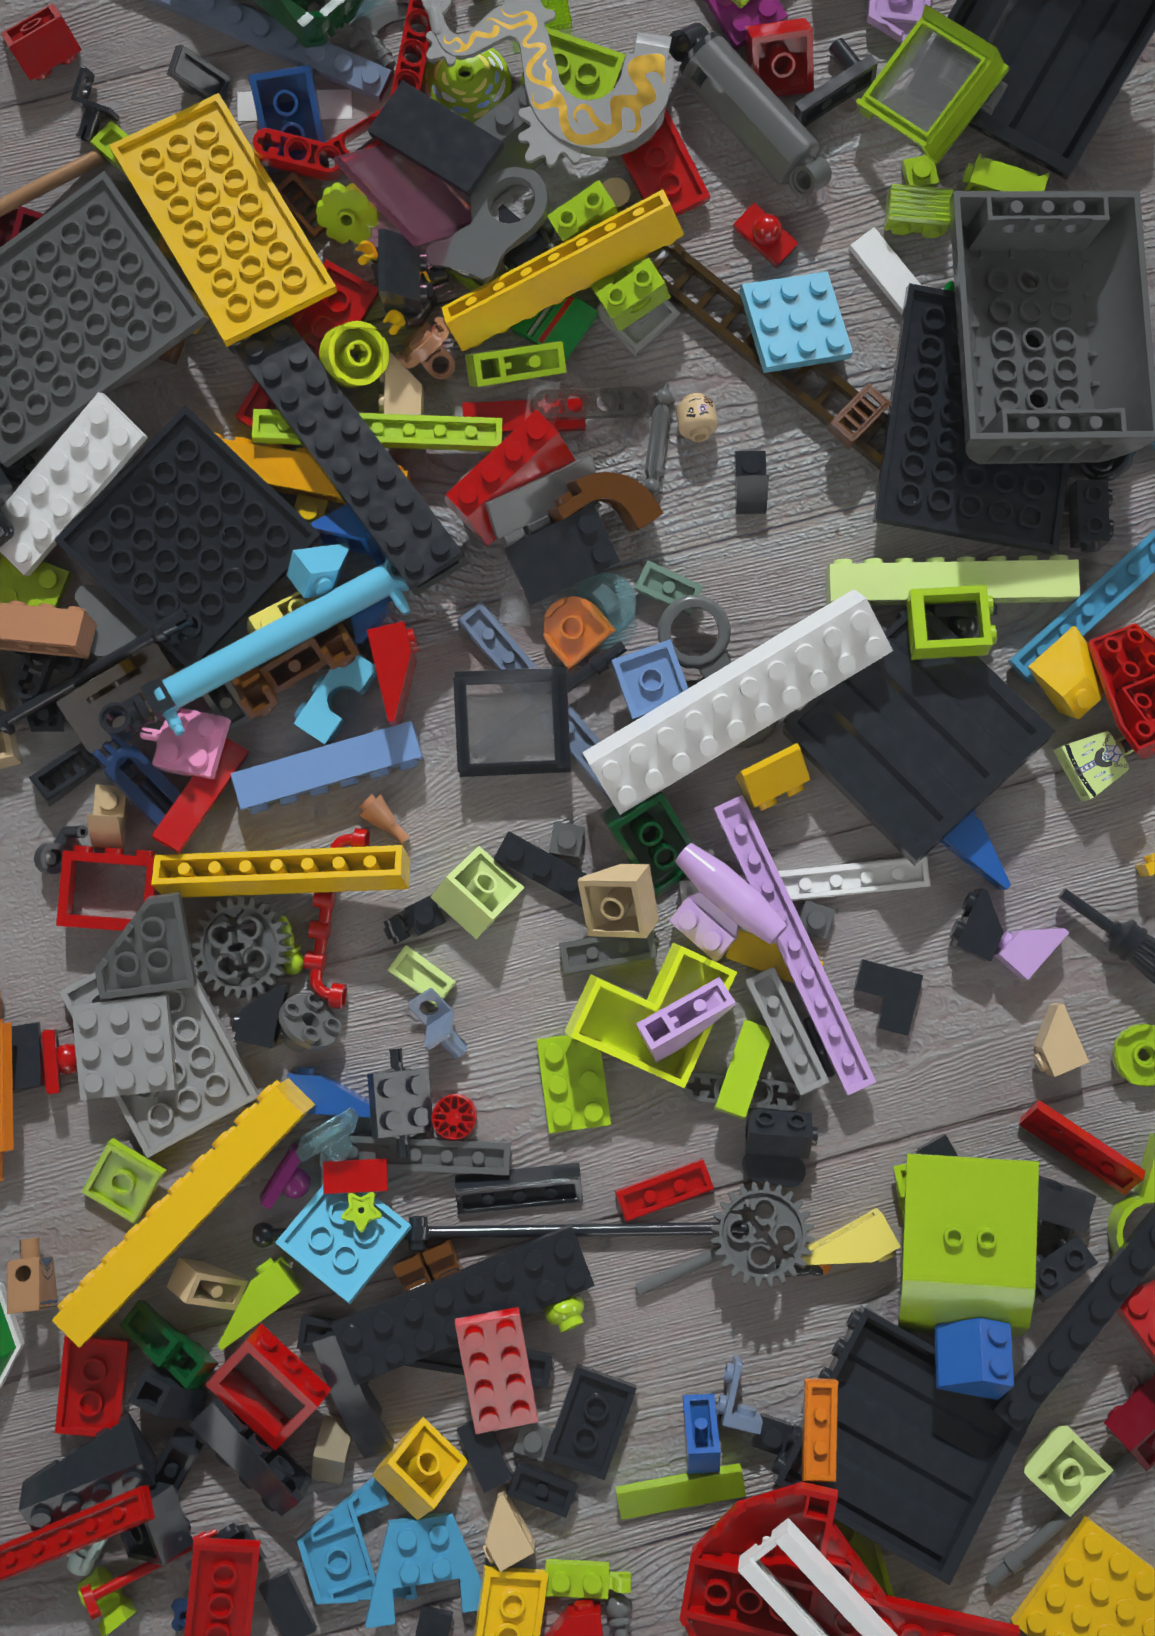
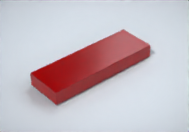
(664, 1190)

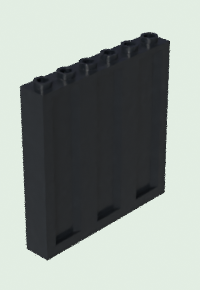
(1063, 69)
(918, 738)
(908, 1456)

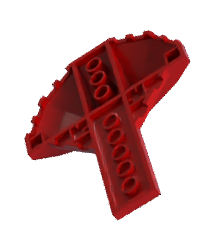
(726, 1604)

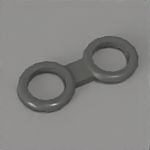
(716, 657)

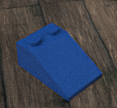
(288, 103)

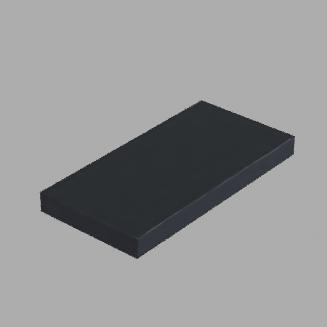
(436, 138)

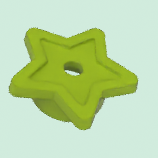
(361, 1219)

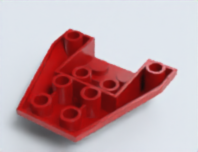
(1128, 678)

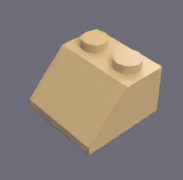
(619, 901)

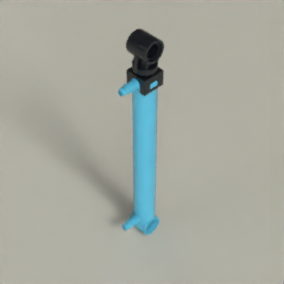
(226, 664)

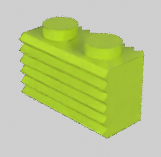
(917, 210)

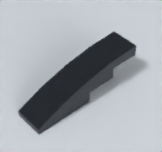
(355, 1403)

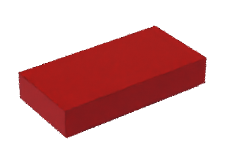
(355, 1176)

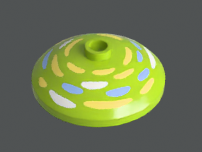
(471, 95)

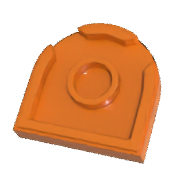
(575, 629)

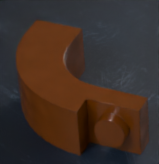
(624, 494)

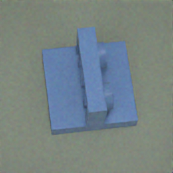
(649, 677)

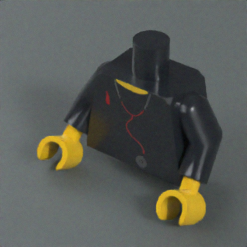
(433, 277)

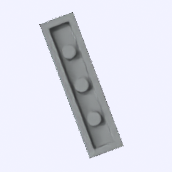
(787, 1031)

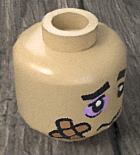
(696, 417)

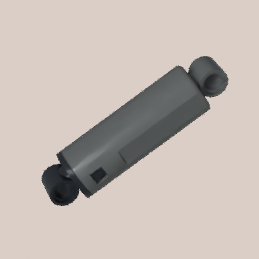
(749, 109)

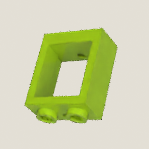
(928, 649)

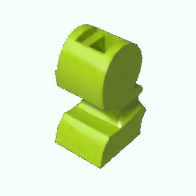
(114, 1607)

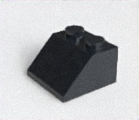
(401, 273)
(166, 1534)

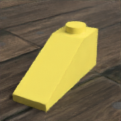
(858, 1242)

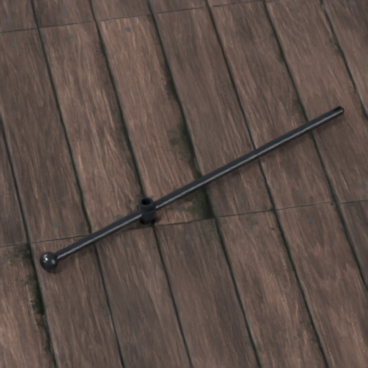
(421, 1232)

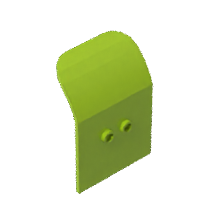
(969, 1241)

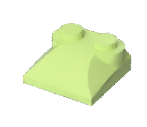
(1066, 1468)

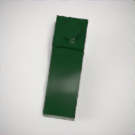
(168, 1346)

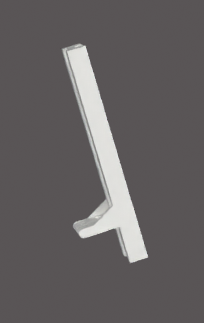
(820, 1572)

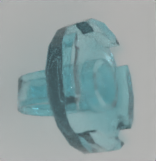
(612, 597)

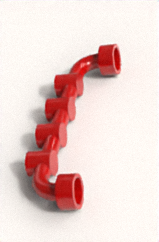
(321, 930)

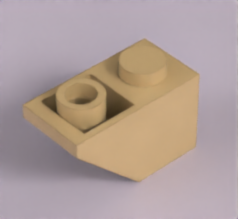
(402, 390)

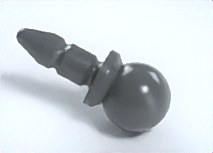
(618, 1609)

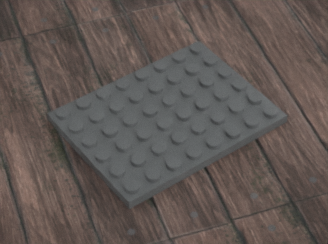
(81, 312)

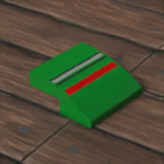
(558, 322)

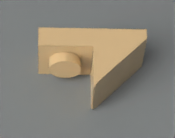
(109, 818)

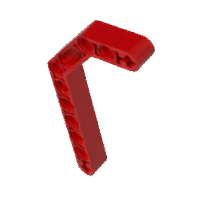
(315, 151)

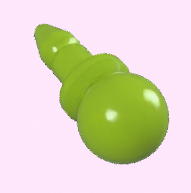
(294, 955)

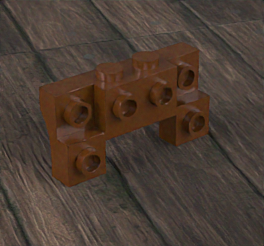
(260, 685)

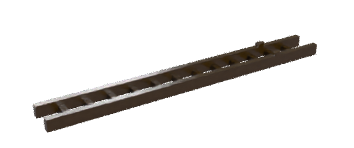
(743, 348)

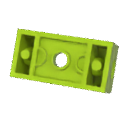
(636, 286)

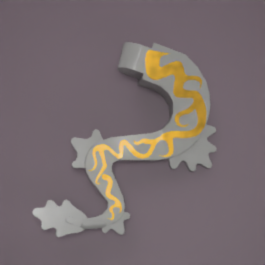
(556, 118)

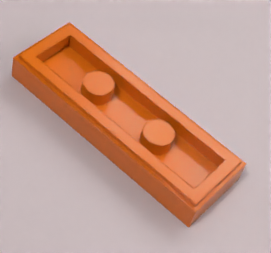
(819, 1430)

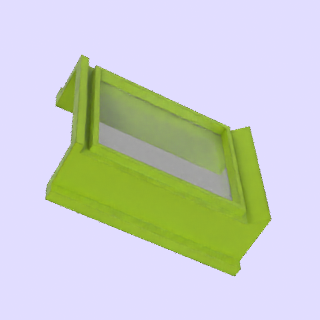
(934, 83)

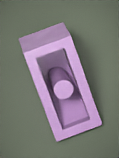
(1027, 949)

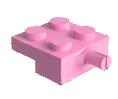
(196, 750)

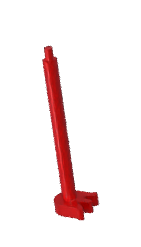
(92, 1596)

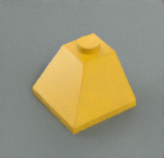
(1068, 675)

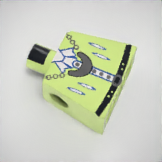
(1094, 762)

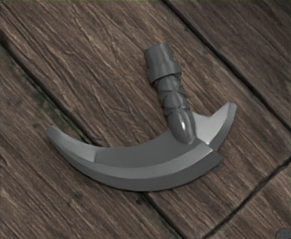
(370, 23)

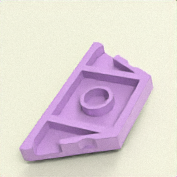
(895, 16)

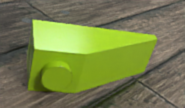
(515, 363)
(265, 1294)

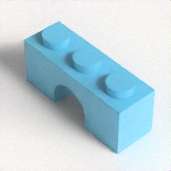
(317, 715)

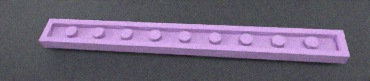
(796, 947)

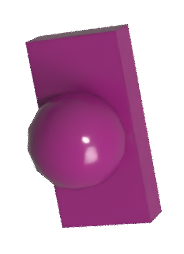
(286, 1179)

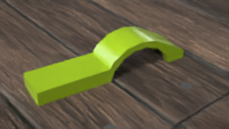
(1142, 1194)

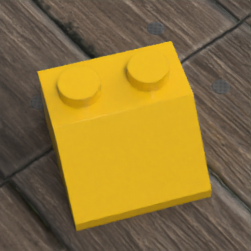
(773, 777)
(420, 1469)

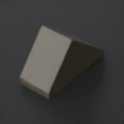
(331, 1450)

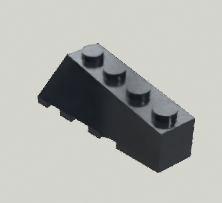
(268, 1471)
(90, 1475)

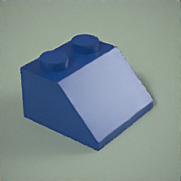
(974, 1357)

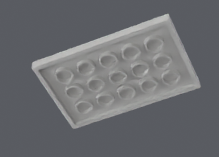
(207, 1070)

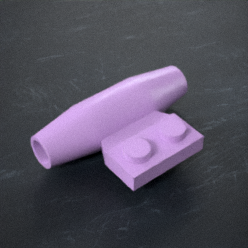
(721, 906)

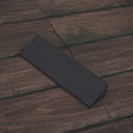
(519, 1189)

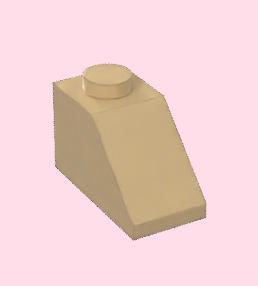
(1058, 1043)
(206, 1284)
(507, 1534)

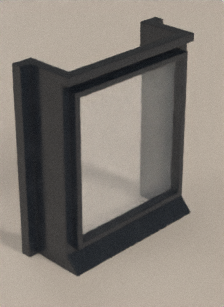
(512, 722)

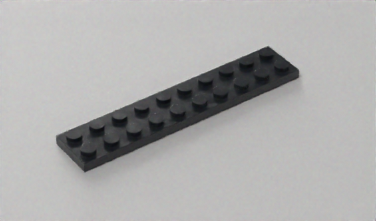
(348, 453)

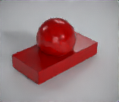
(765, 234)
(56, 1060)

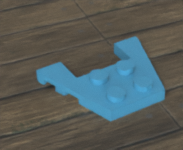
(337, 1552)
(421, 1554)

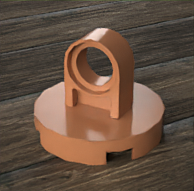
(425, 346)

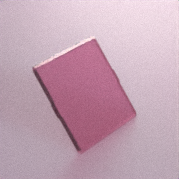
(406, 194)

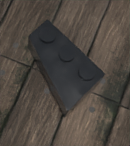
(1064, 1205)

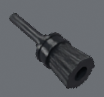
(1126, 939)

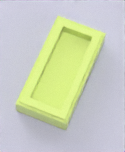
(420, 973)

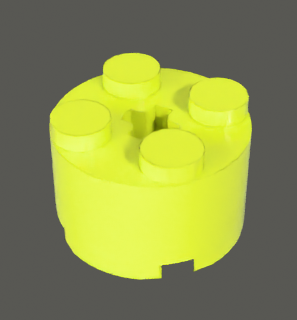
(362, 340)

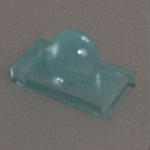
(330, 1138)

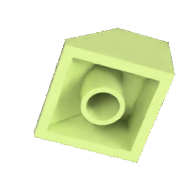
(477, 892)

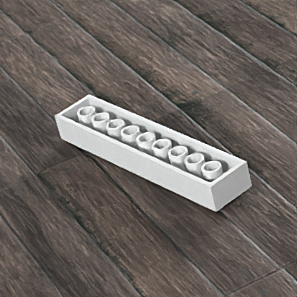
(738, 701)

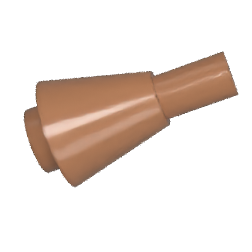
(378, 813)

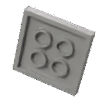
(124, 1047)

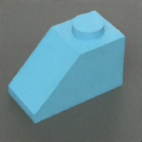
(317, 569)

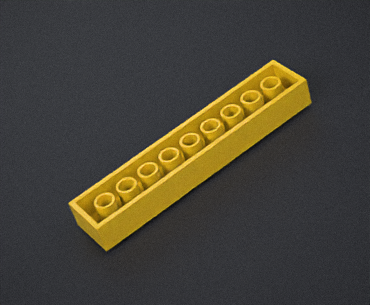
(181, 1210)

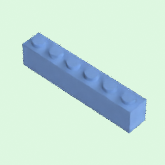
(327, 767)

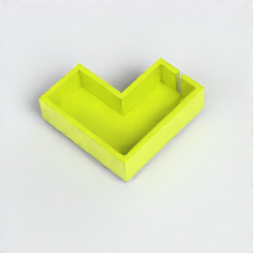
(609, 1014)

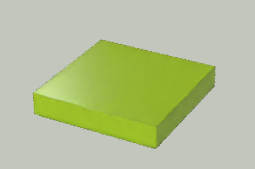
(123, 1181)

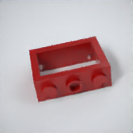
(67, 885)
(251, 1404)

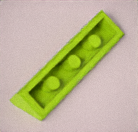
(680, 1491)

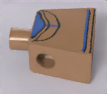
(31, 1280)

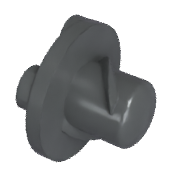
(308, 1023)

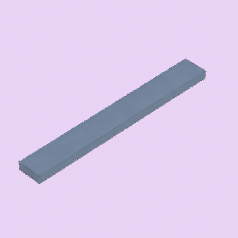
(507, 654)

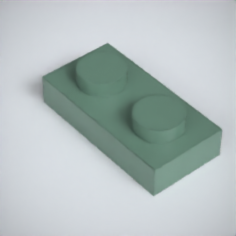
(665, 585)

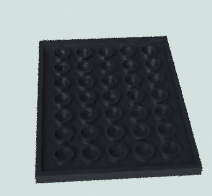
(924, 462)

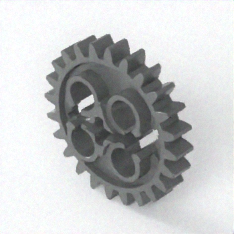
(216, 953)
(784, 1217)

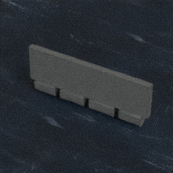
(530, 503)

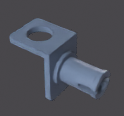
(438, 1024)

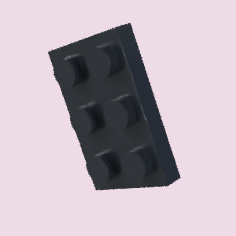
(590, 1421)

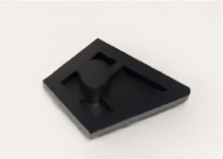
(47, 718)

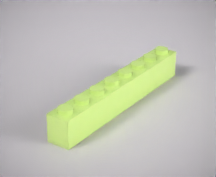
(1006, 581)

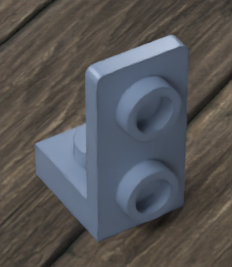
(740, 1417)

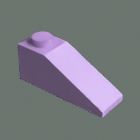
(685, 1019)

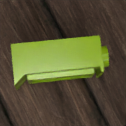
(997, 176)

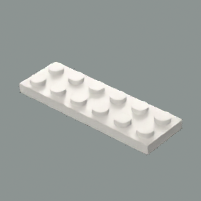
(68, 480)

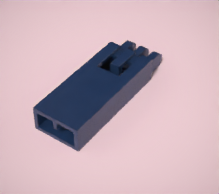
(151, 797)

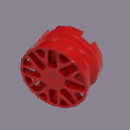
(454, 1116)

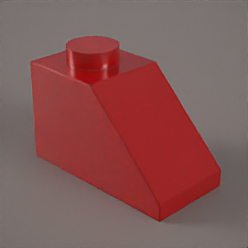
(579, 1619)

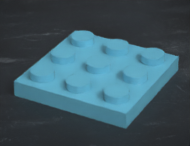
(795, 321)
(336, 1248)

